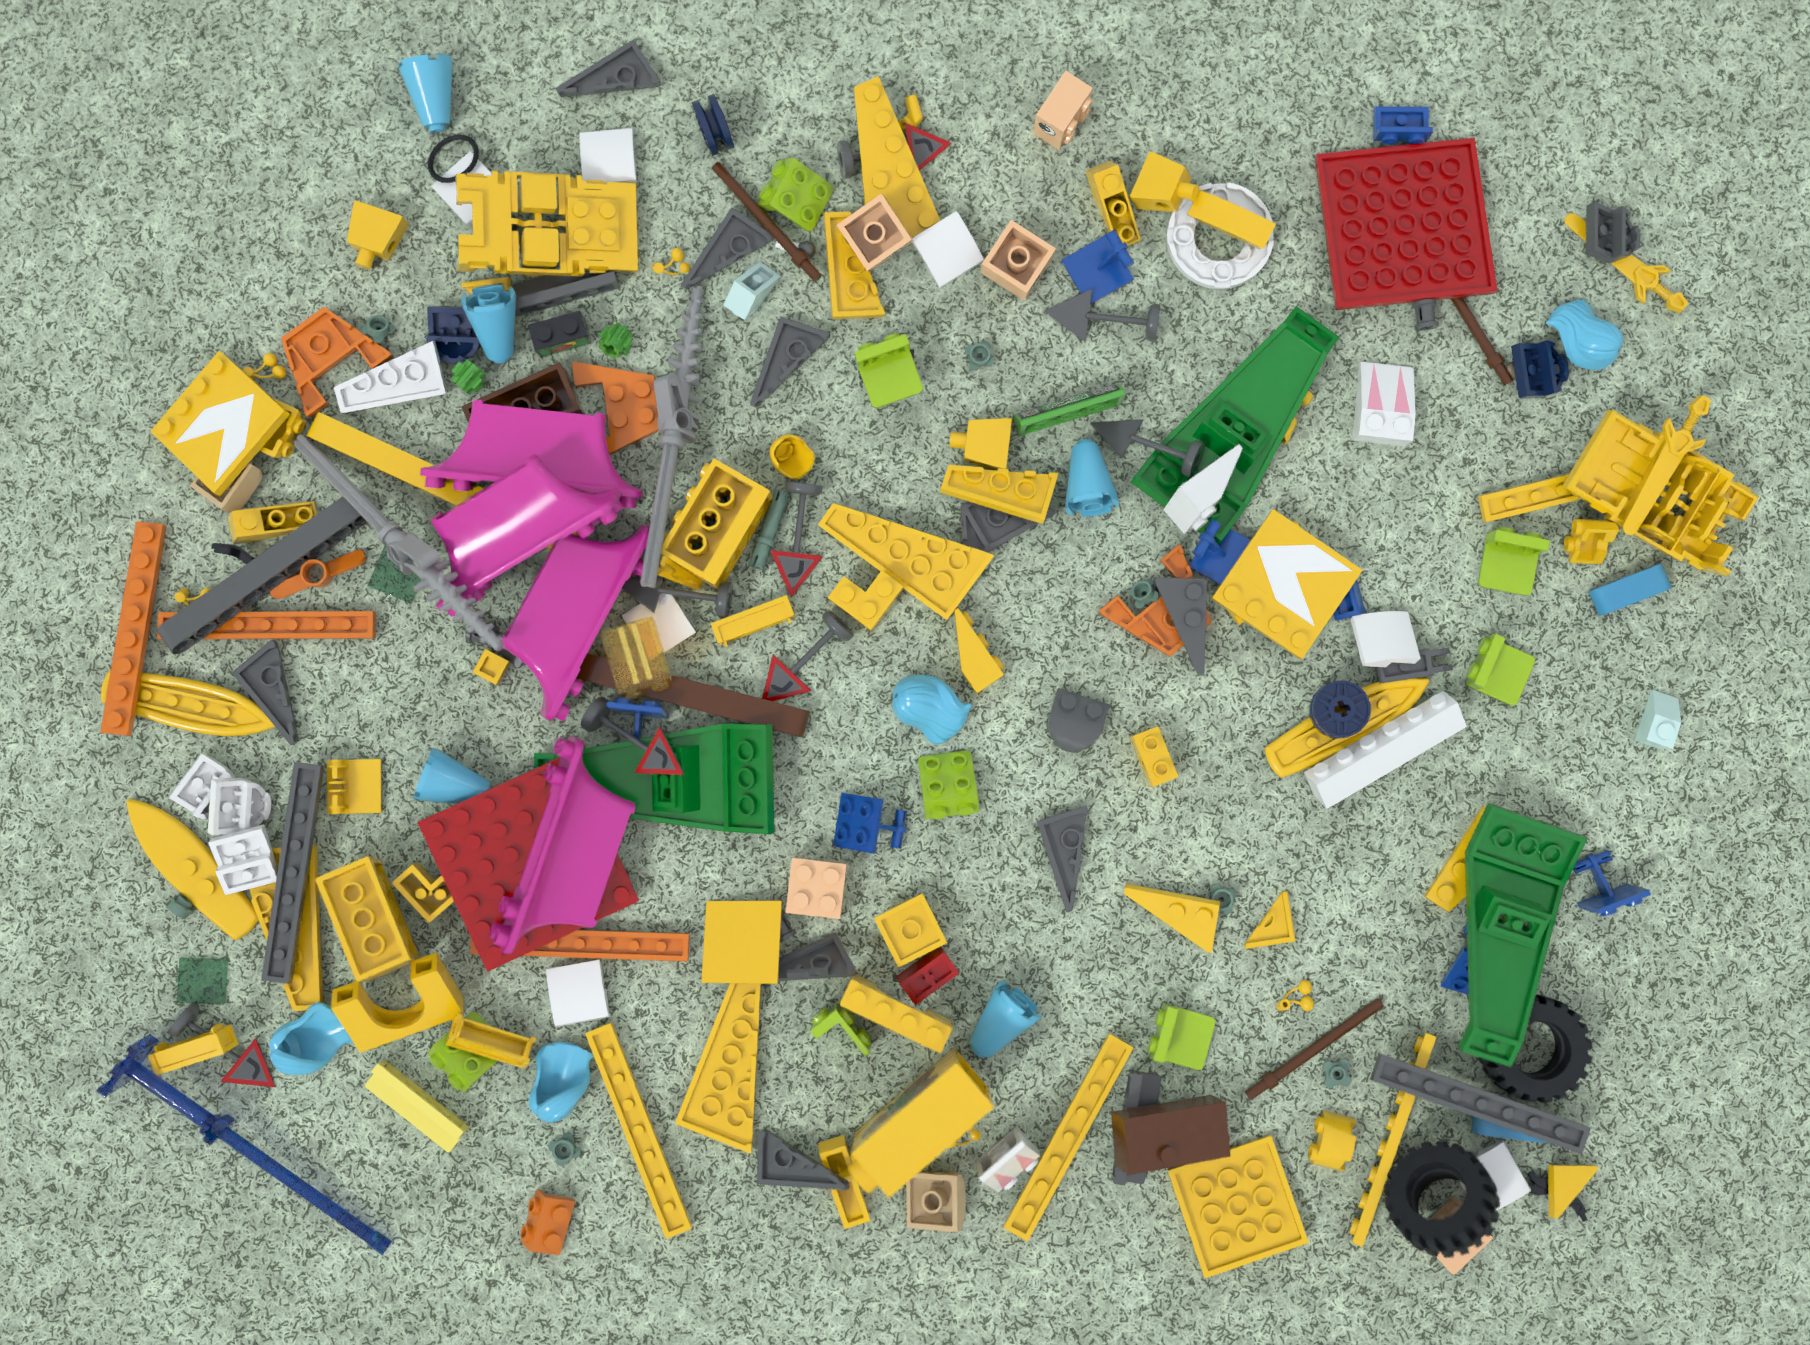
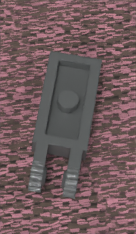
(1421, 668)

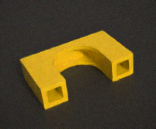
(374, 1026)
(920, 1026)

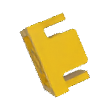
(910, 929)

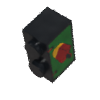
(559, 334)

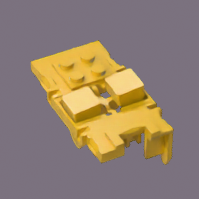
(596, 224)

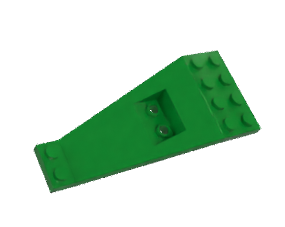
(1245, 409)
(723, 784)
(1516, 871)

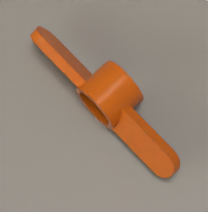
(331, 568)

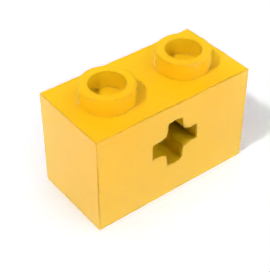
(1153, 757)

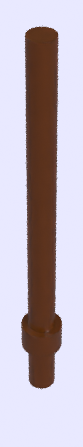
(798, 256)
(1494, 359)
(1271, 1079)

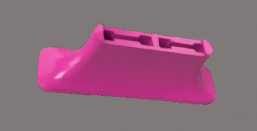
(506, 437)
(514, 522)
(568, 610)
(568, 854)

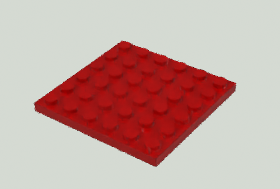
(1405, 224)
(483, 853)

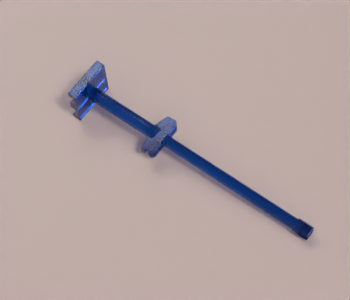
(217, 1127)

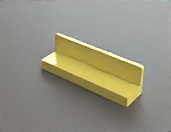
(416, 1105)

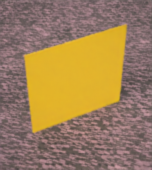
(741, 942)

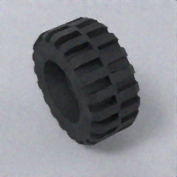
(1564, 1067)
(1460, 1229)

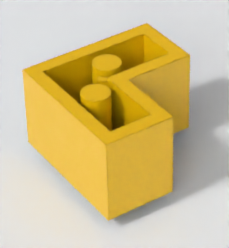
(867, 606)
(423, 891)

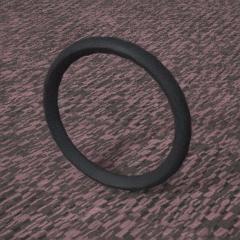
(446, 140)

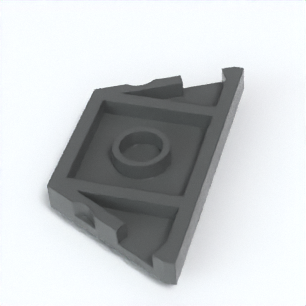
(990, 528)

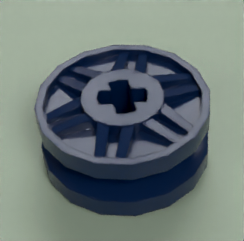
(713, 124)
(1333, 724)

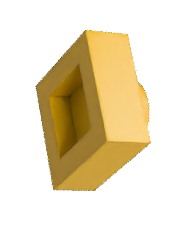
(491, 667)

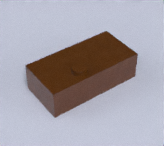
(543, 390)
(1170, 1134)

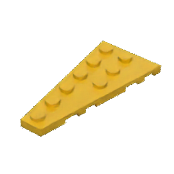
(887, 160)
(924, 564)
(307, 975)
(724, 1083)

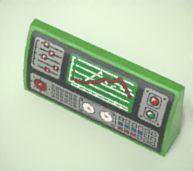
(1068, 409)

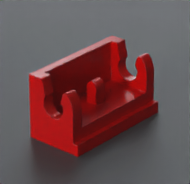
(927, 975)

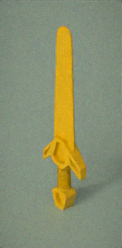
(1642, 276)
(1676, 446)

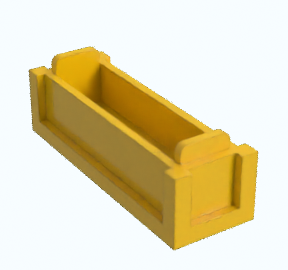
(753, 620)
(490, 1042)
(193, 1049)

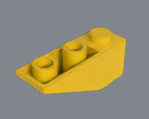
(1113, 201)
(269, 521)
(975, 661)

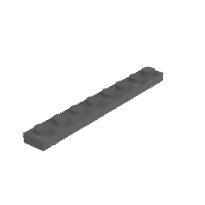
(292, 873)
(1480, 1103)

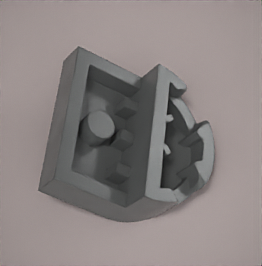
(1610, 233)
(1075, 721)

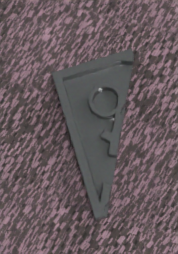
(616, 72)
(731, 242)
(788, 351)
(1186, 605)
(266, 684)
(1063, 843)
(817, 960)
(787, 1166)

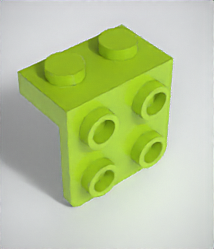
(796, 193)
(888, 370)
(1511, 560)
(1499, 670)
(948, 784)
(826, 1019)
(1181, 1037)
(460, 1066)

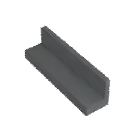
(557, 290)
(1141, 1090)

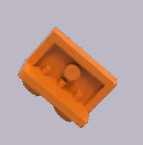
(546, 1223)

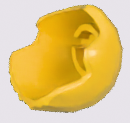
(791, 456)

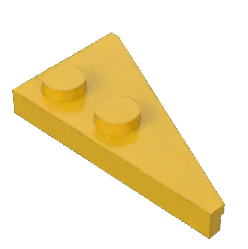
(1187, 914)

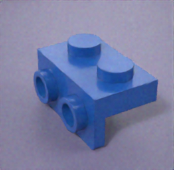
(1401, 124)

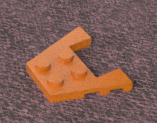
(318, 347)
(628, 402)
(1153, 623)

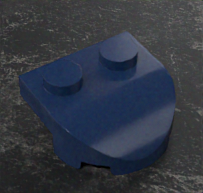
(451, 333)
(1538, 369)

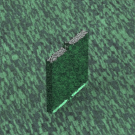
(391, 580)
(202, 980)

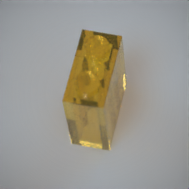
(637, 657)

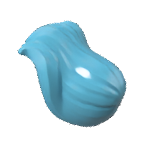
(1585, 338)
(930, 707)
(308, 1042)
(559, 1081)

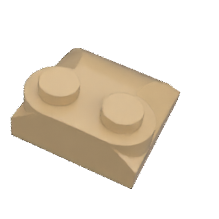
(237, 493)
(936, 1201)

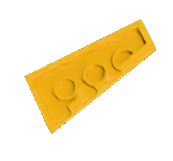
(850, 284)
(1006, 491)
(1450, 883)

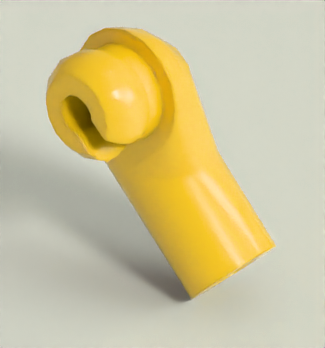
(914, 113)

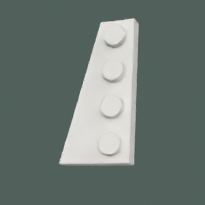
(396, 381)

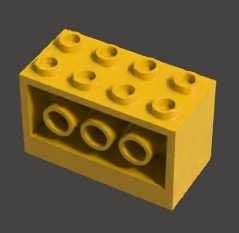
(734, 526)
(367, 919)

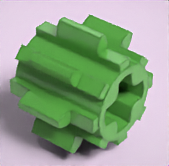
(615, 340)
(468, 376)

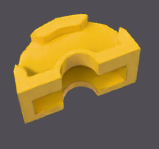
(282, 440)
(1589, 540)
(1333, 1142)

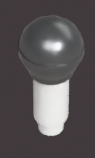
(807, 246)

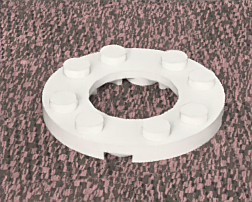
(1200, 268)

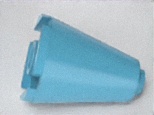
(429, 88)
(492, 319)
(1089, 482)
(448, 780)
(1003, 1020)

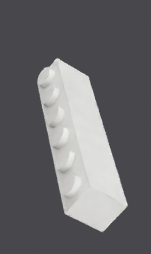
(1385, 749)

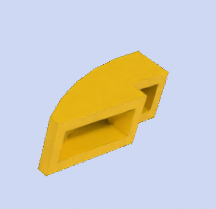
(1231, 219)
(849, 1202)

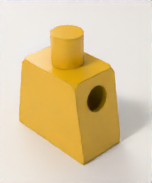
(1162, 185)
(374, 233)
(985, 442)

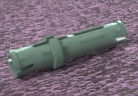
(768, 531)

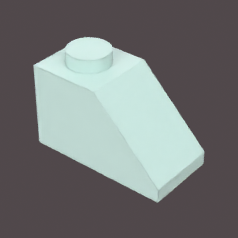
(751, 290)
(1659, 721)

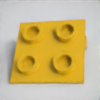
(354, 786)

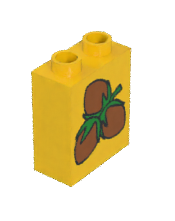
(919, 1124)

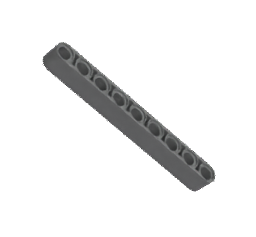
(260, 576)

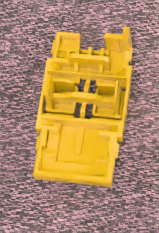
(1615, 470)

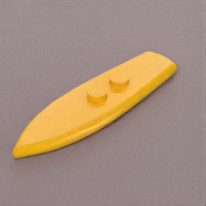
(196, 706)
(1306, 746)
(190, 868)

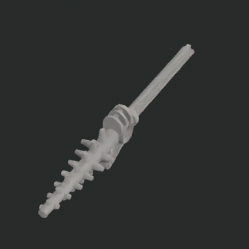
(675, 424)
(405, 548)

